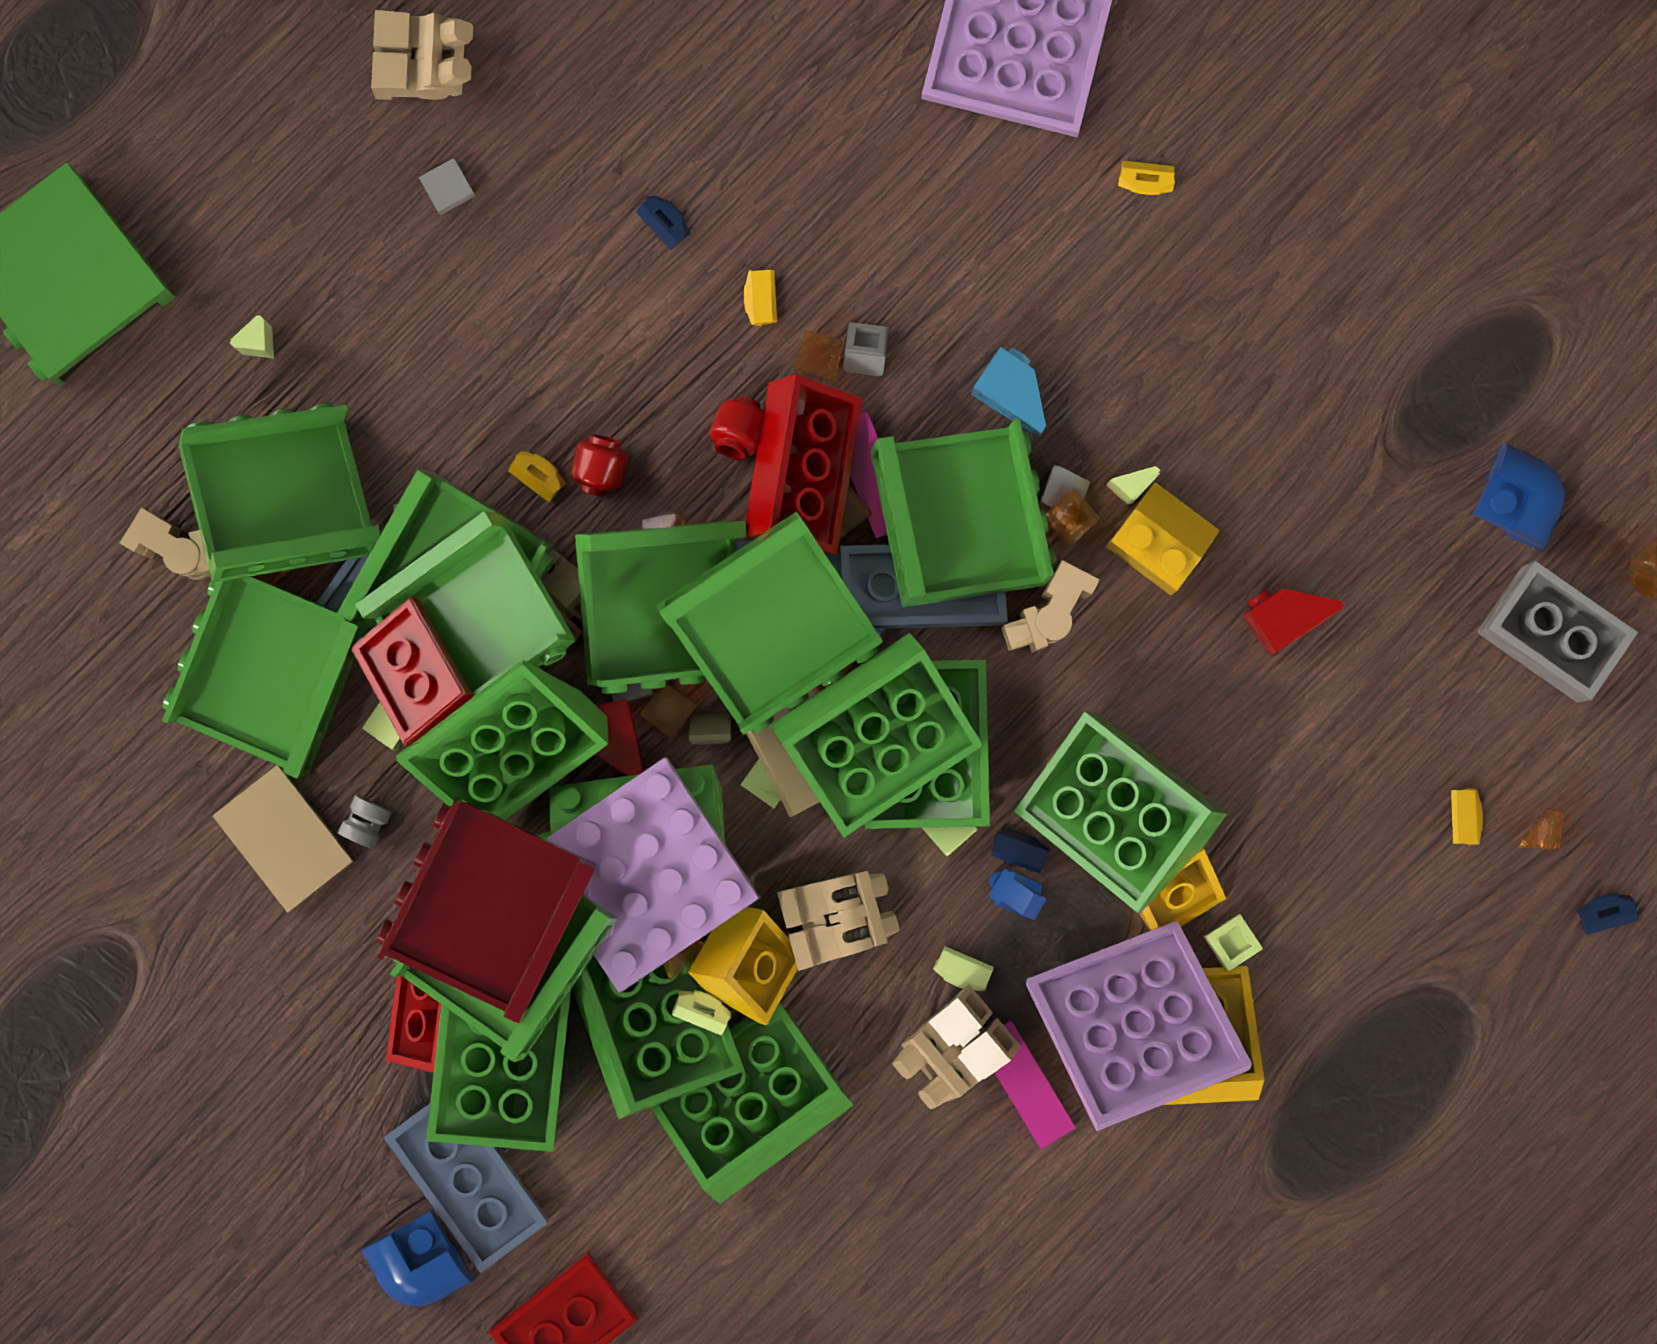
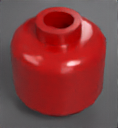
(737, 428)
(599, 464)

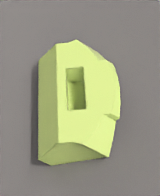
(963, 970)
(702, 1010)

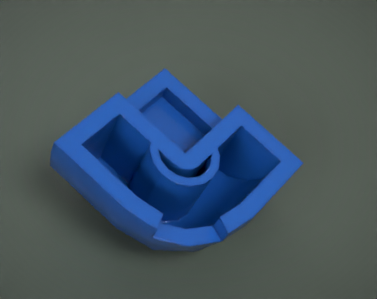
(1522, 497)
(417, 1263)

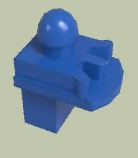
(1016, 893)

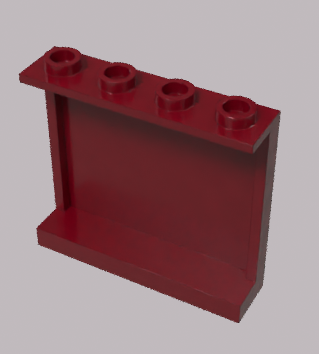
(485, 907)

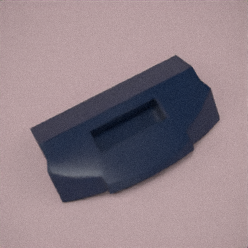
(664, 220)
(1020, 850)
(1607, 913)

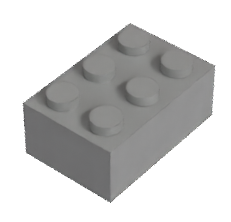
(1557, 632)

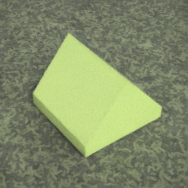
(255, 339)

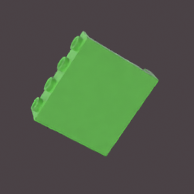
(69, 274)
(276, 492)
(963, 515)
(424, 518)
(620, 587)
(480, 602)
(771, 624)
(264, 672)
(575, 949)

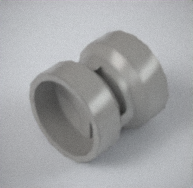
(364, 822)

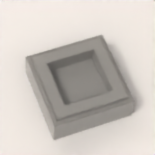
(446, 186)

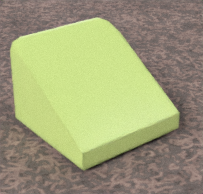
(1131, 485)
(382, 729)
(949, 837)

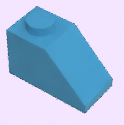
(1012, 390)

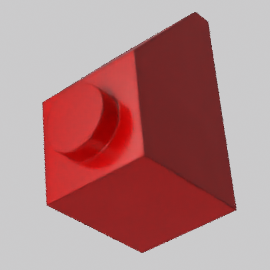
(1287, 616)
(623, 744)

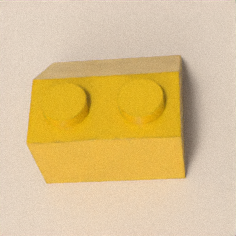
(1163, 539)
(1186, 896)
(746, 964)

